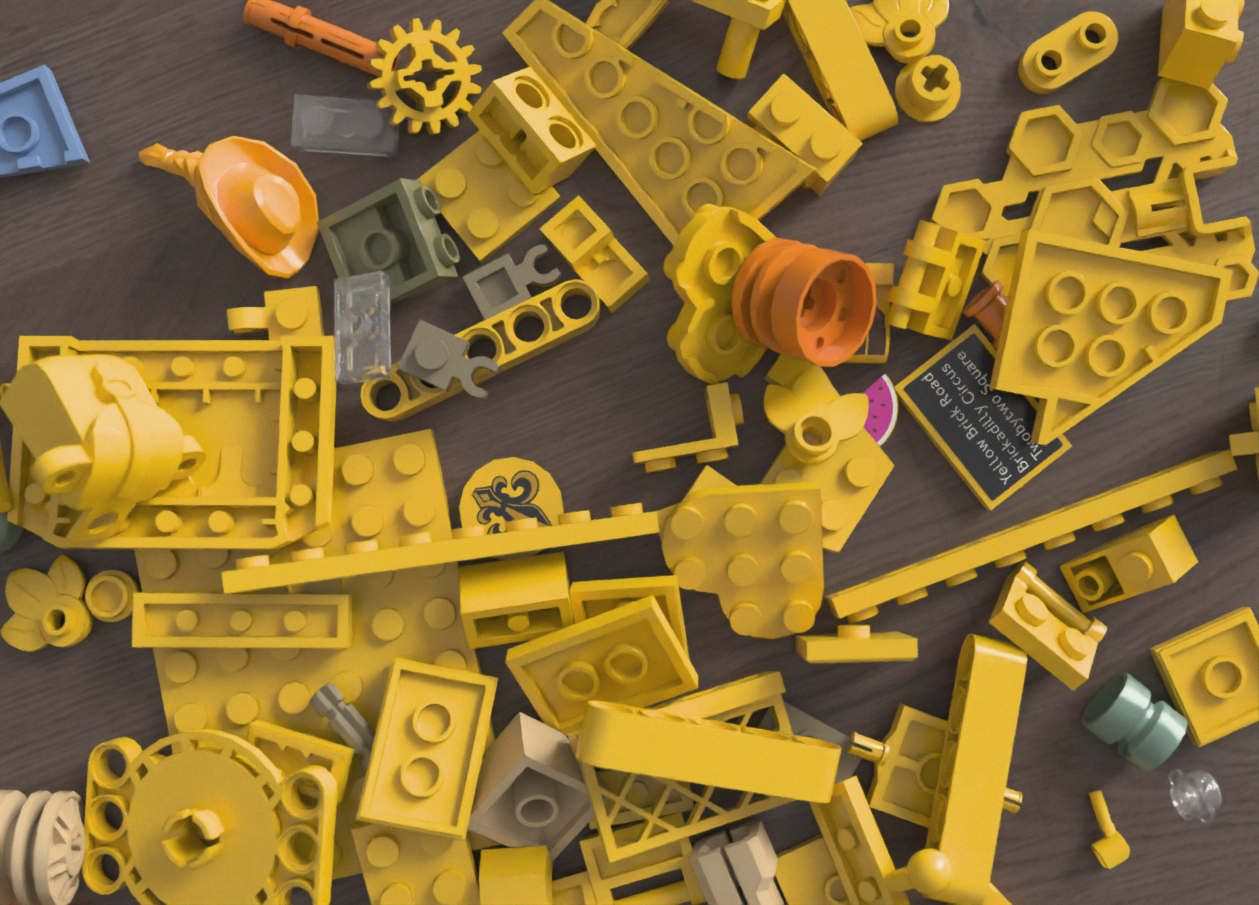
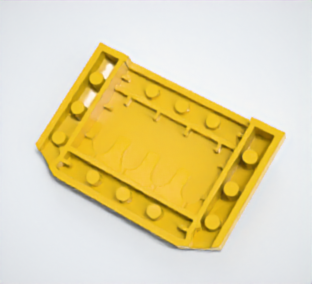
(256, 413)

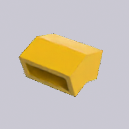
(516, 876)

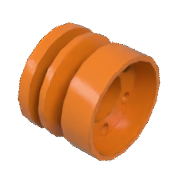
(804, 301)

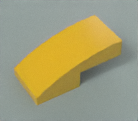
(595, 253)

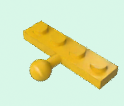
(863, 857)

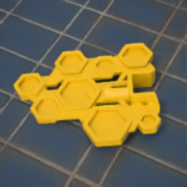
(1067, 168)

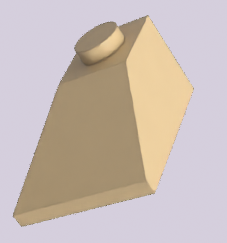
(531, 789)

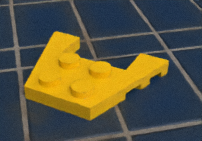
(846, 479)

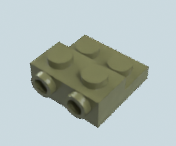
(393, 234)

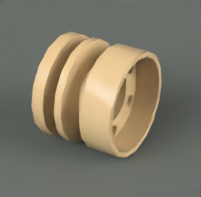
(41, 847)

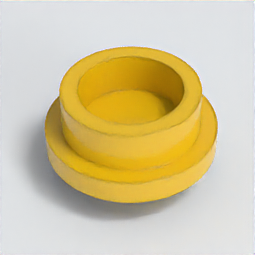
(111, 595)

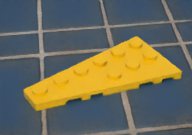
(650, 128)

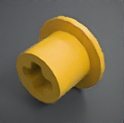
(928, 89)

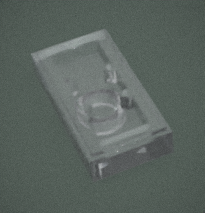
(362, 328)

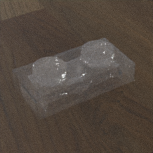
(343, 126)

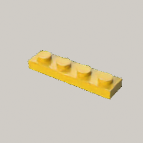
(242, 620)

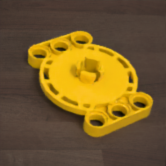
(227, 794)

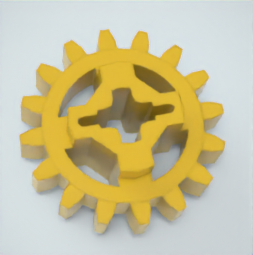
(420, 53)

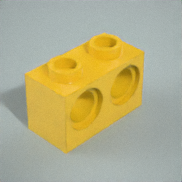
(531, 129)

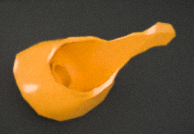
(251, 197)

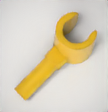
(1112, 848)

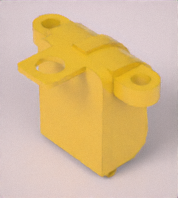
(96, 437)

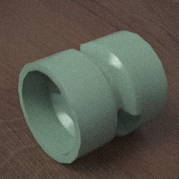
(1124, 715)

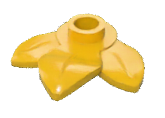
(886, 20)
(814, 409)
(40, 604)

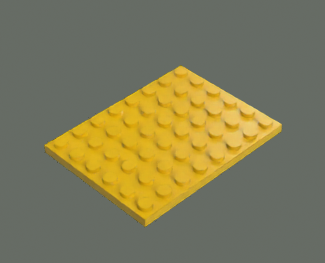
(408, 614)

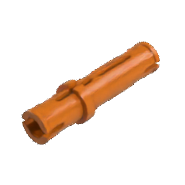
(302, 29)

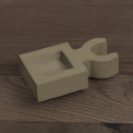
(504, 285)
(440, 358)

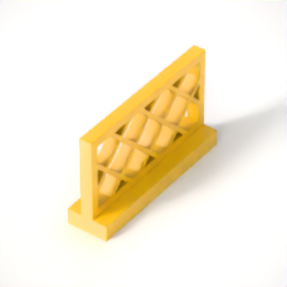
(716, 704)

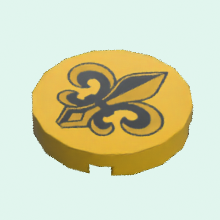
(509, 492)

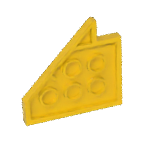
(1095, 322)

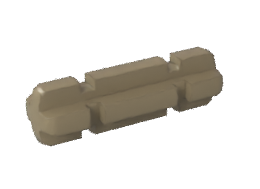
(344, 721)

